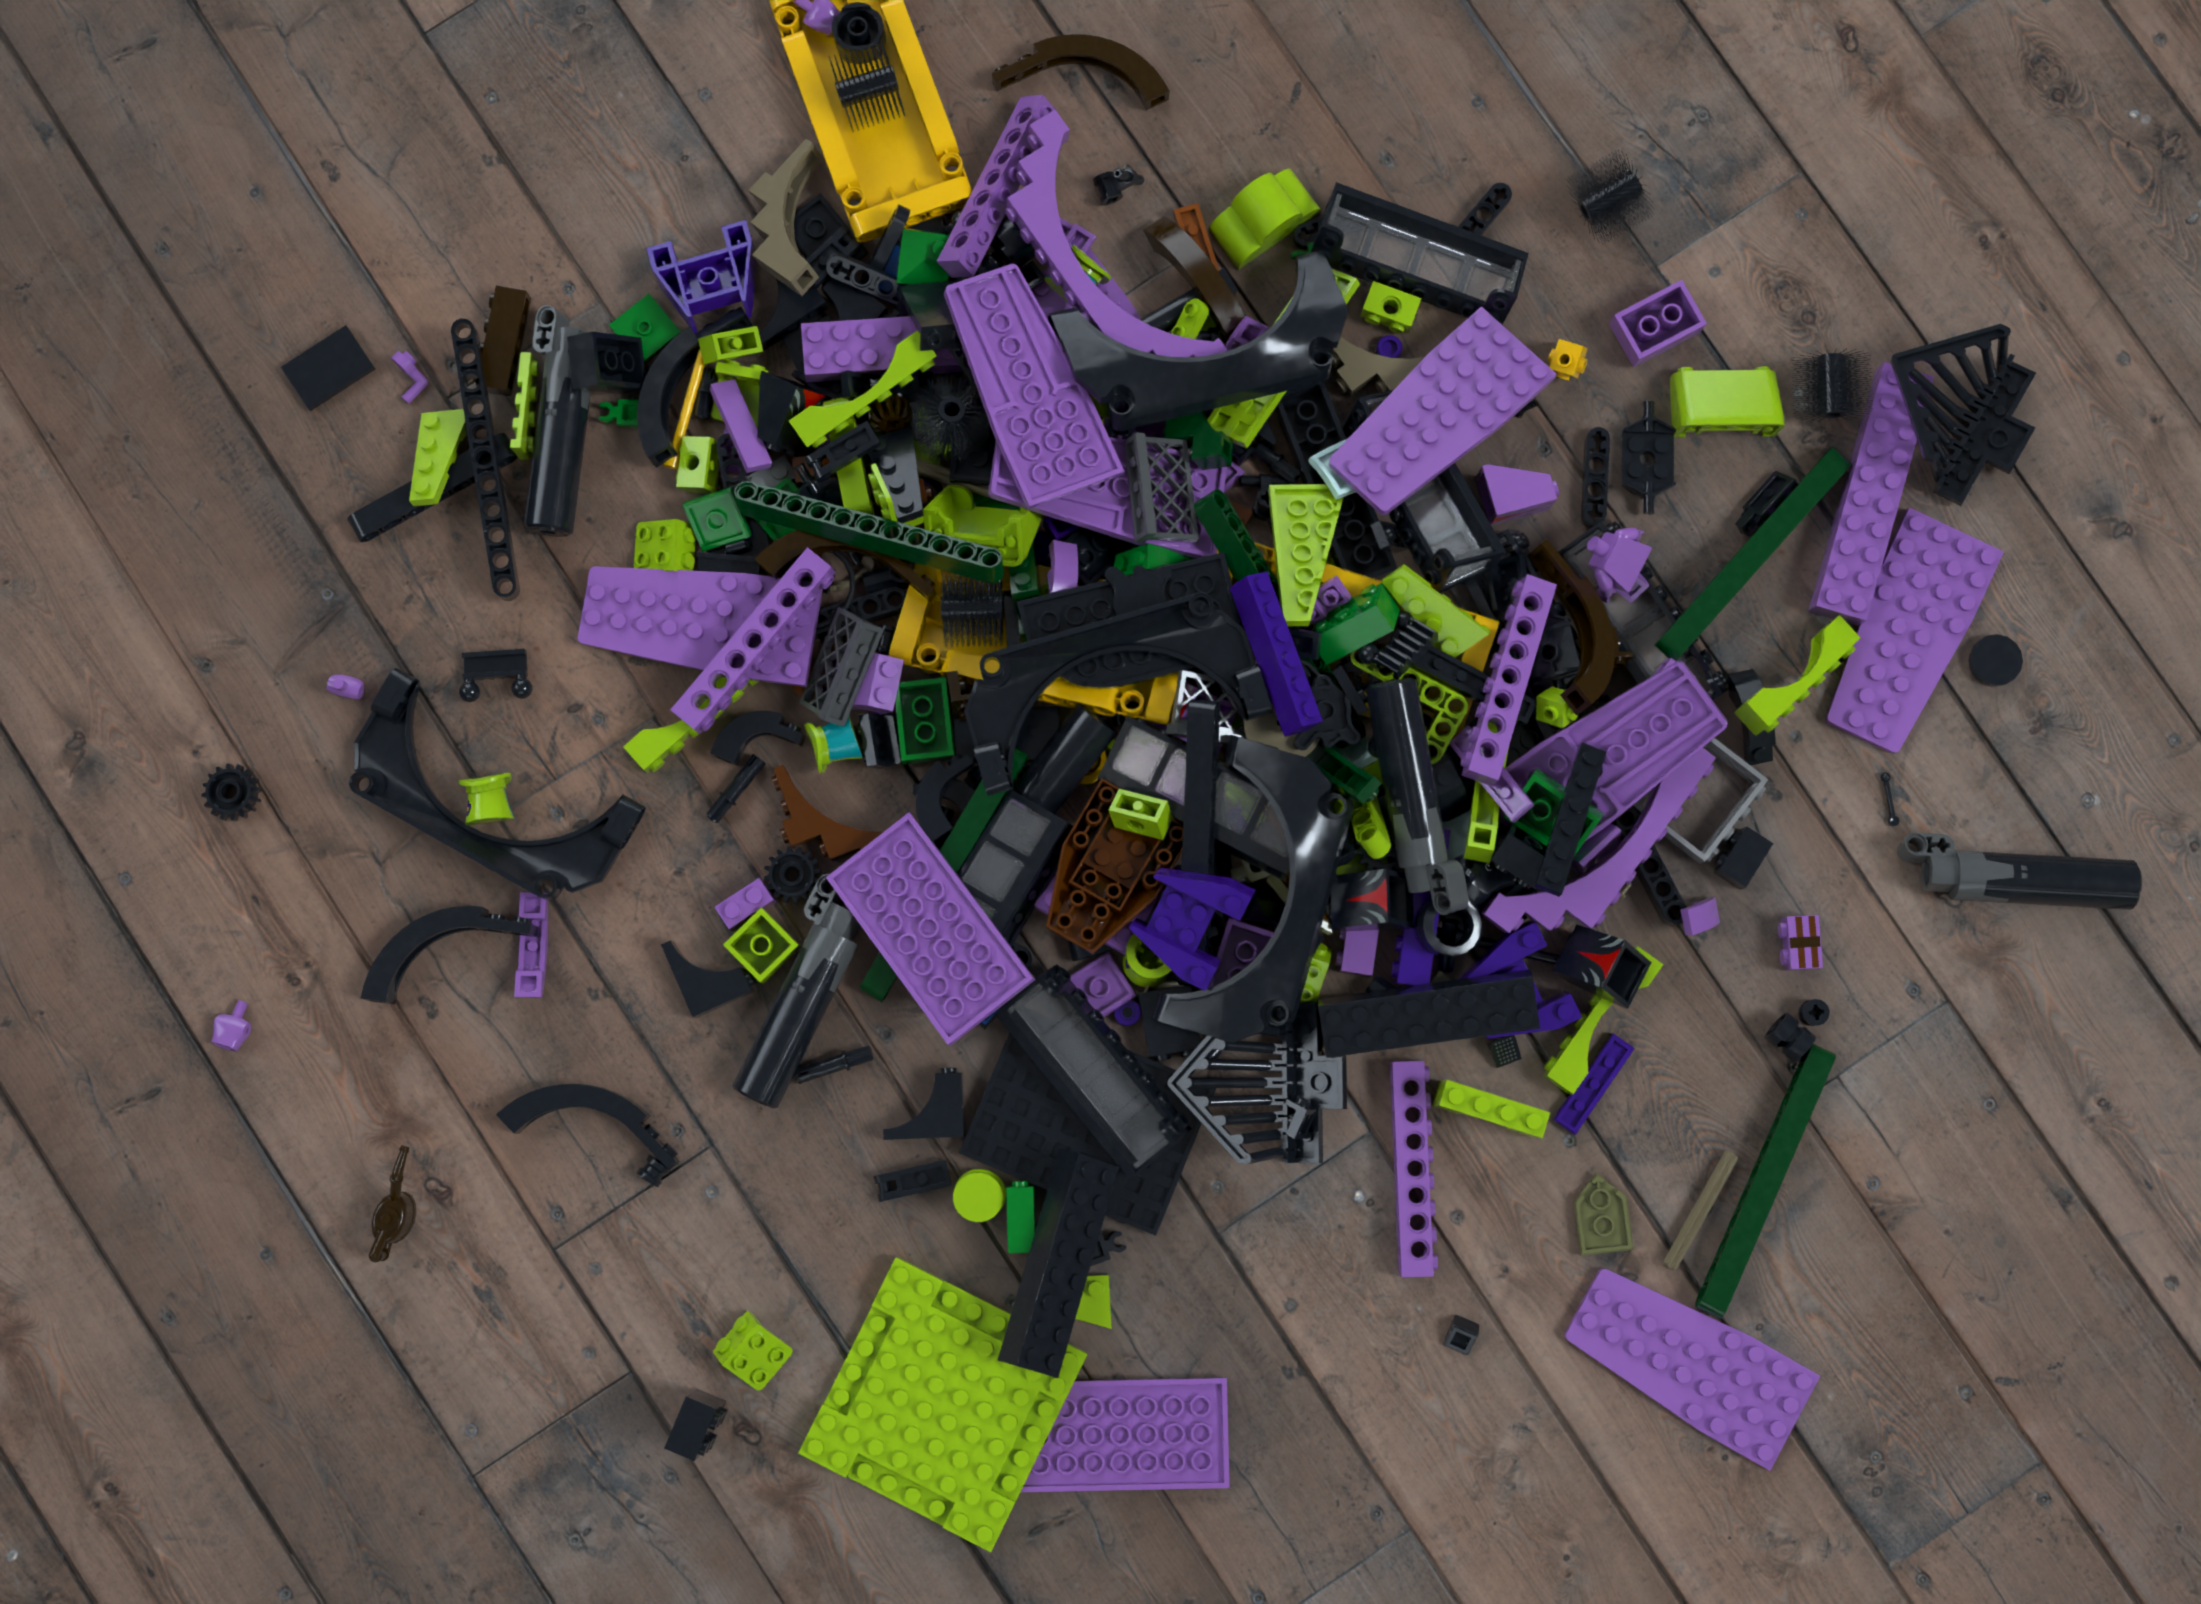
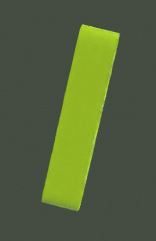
(853, 477)

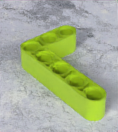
(1439, 703)
(1369, 821)

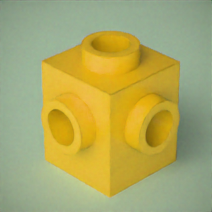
(1577, 360)

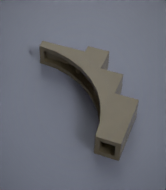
(775, 222)
(1362, 367)

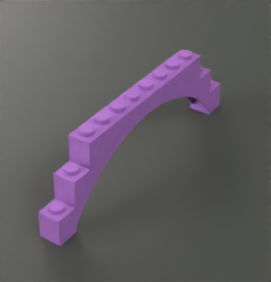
(1038, 218)
(1592, 892)

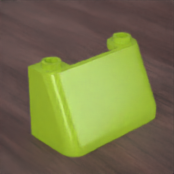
(1725, 401)
(1004, 529)

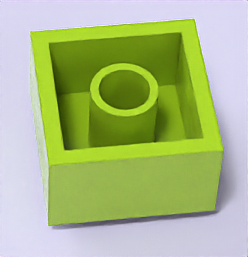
(762, 945)

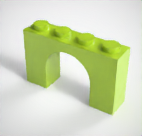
(1491, 1108)

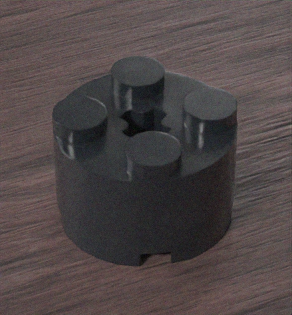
(857, 19)
(1011, 244)

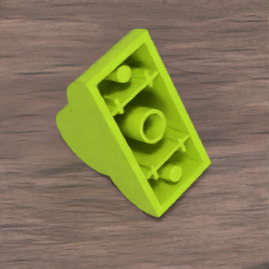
(1263, 216)

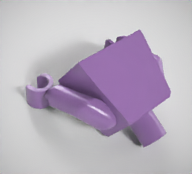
(1617, 560)

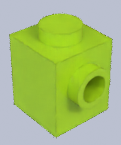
(1553, 709)

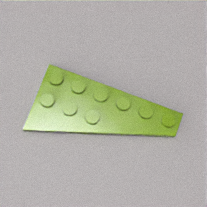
(1302, 536)

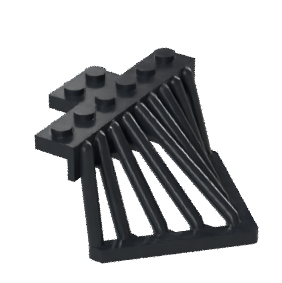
(1987, 431)
(1303, 1075)

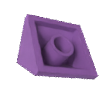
(1596, 849)

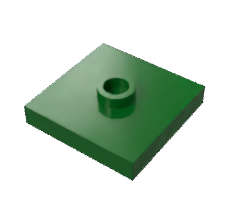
(650, 323)
(716, 519)

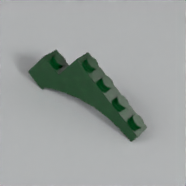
(1206, 445)
(1025, 583)
(1346, 776)

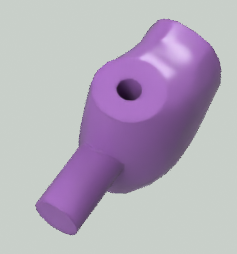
(819, 14)
(346, 686)
(231, 1030)

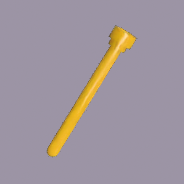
(686, 411)

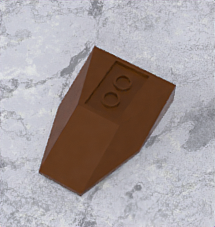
(1106, 873)

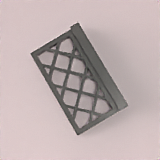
(1143, 488)
(852, 664)
(1178, 726)

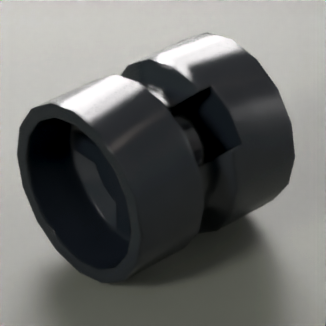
(1790, 1037)

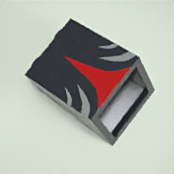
(778, 403)
(1371, 901)
(1602, 965)

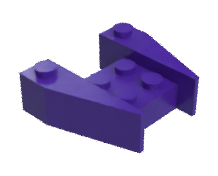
(710, 278)
(1184, 917)
(1507, 956)

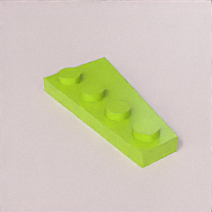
(524, 403)
(435, 452)

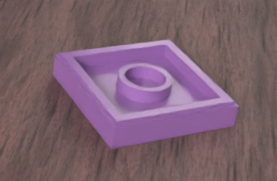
(1103, 984)

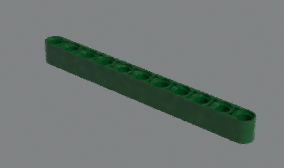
(870, 532)
(1752, 554)
(1245, 559)
(956, 851)
(1765, 1181)

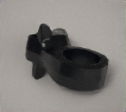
(1482, 882)

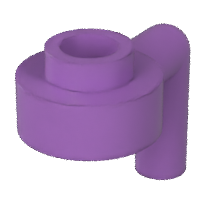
(406, 364)

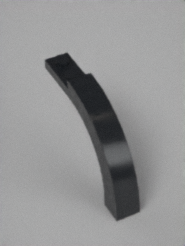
(663, 379)
(399, 953)
(542, 1101)

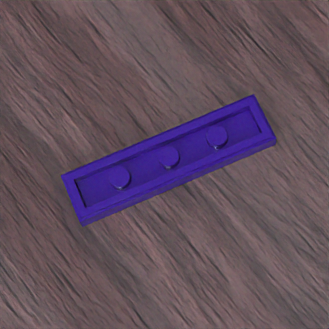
(1600, 1076)

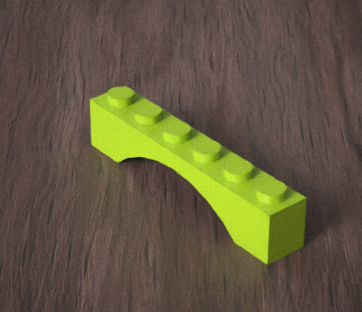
(818, 421)
(1827, 647)
(654, 745)
(1482, 821)
(1571, 1063)

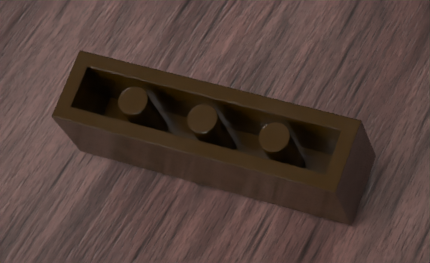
(504, 338)

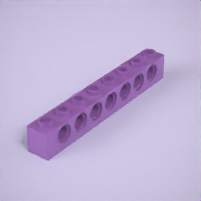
(989, 197)
(1540, 595)
(755, 626)
(1401, 1128)

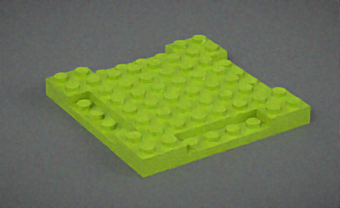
(934, 1411)

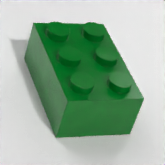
(1357, 622)
(924, 721)
(1546, 797)

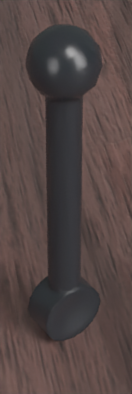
(1892, 820)

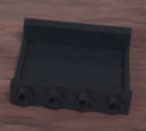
(930, 314)

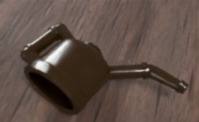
(393, 1214)

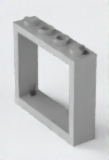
(1739, 811)

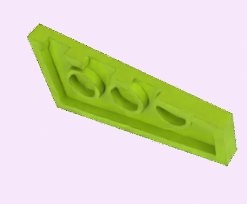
(1416, 596)

